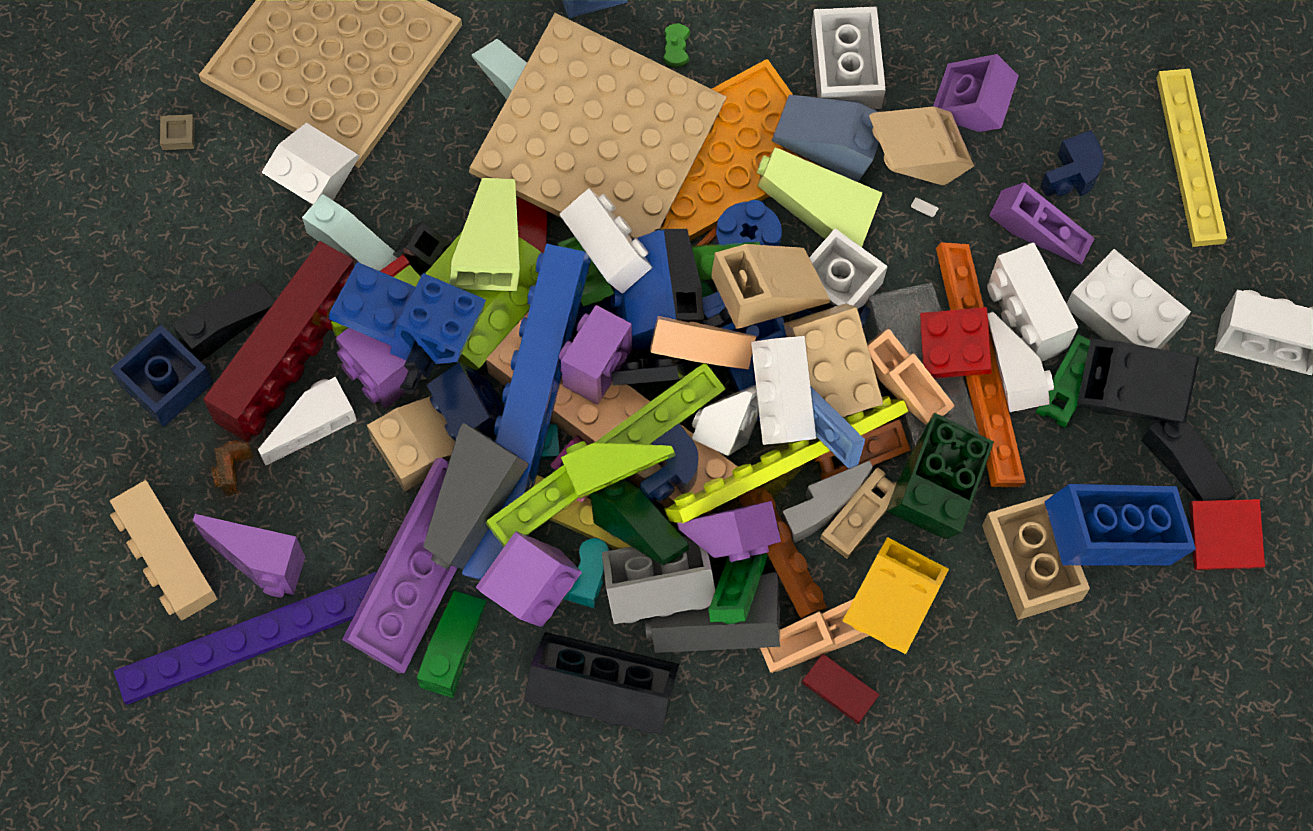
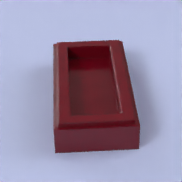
(840, 688)

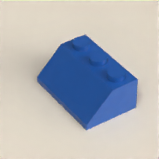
(649, 295)

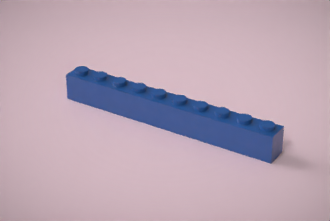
(536, 375)

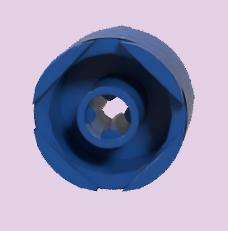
(749, 223)

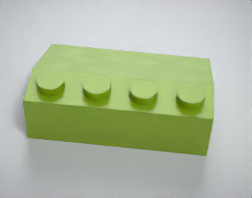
(501, 309)

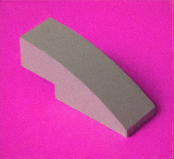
(824, 501)

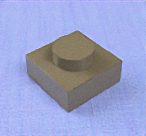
(177, 132)

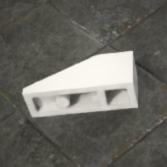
(1020, 368)
(313, 416)

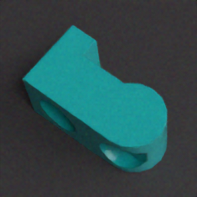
(588, 585)

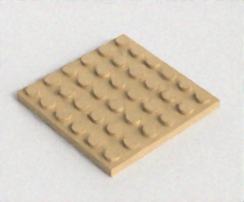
(331, 63)
(598, 122)

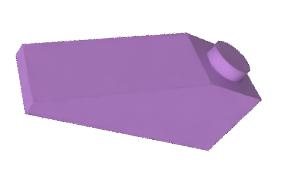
(1038, 221)

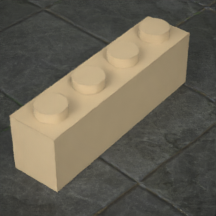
(163, 551)

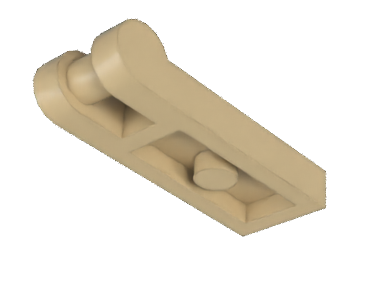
(859, 515)

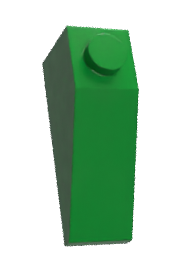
(451, 644)

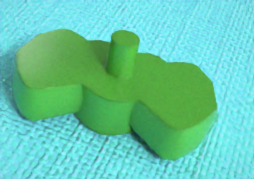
(675, 45)

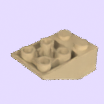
(922, 143)
(766, 282)

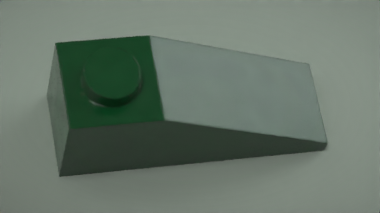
(636, 521)

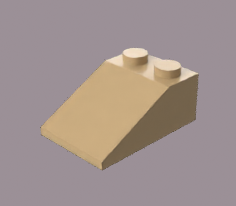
(412, 440)

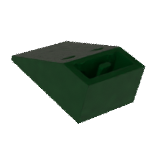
(941, 477)

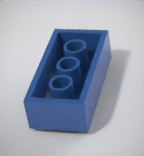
(1119, 525)

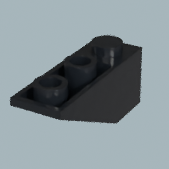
(684, 276)

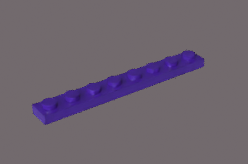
(241, 641)

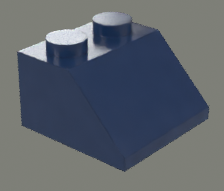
(466, 398)

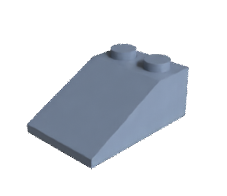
(828, 133)

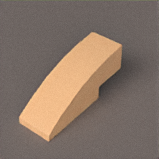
(701, 343)
(907, 377)
(812, 638)

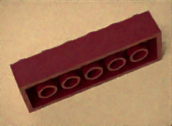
(279, 345)

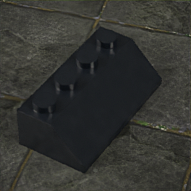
(601, 683)

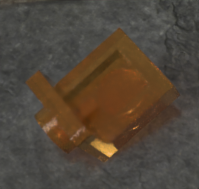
(224, 473)

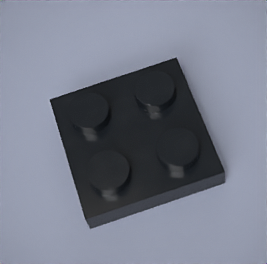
(643, 370)

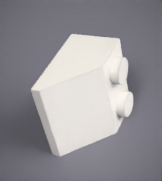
(311, 164)
(847, 270)
(727, 422)

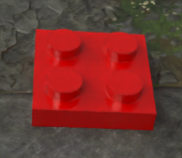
(956, 342)

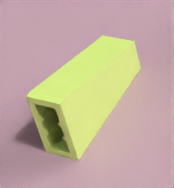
(819, 195)
(489, 241)

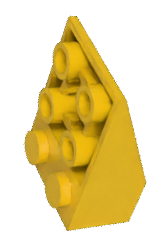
(895, 595)

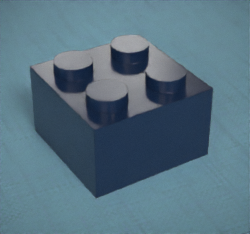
(162, 375)

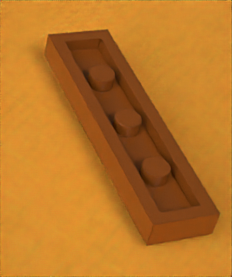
(788, 562)

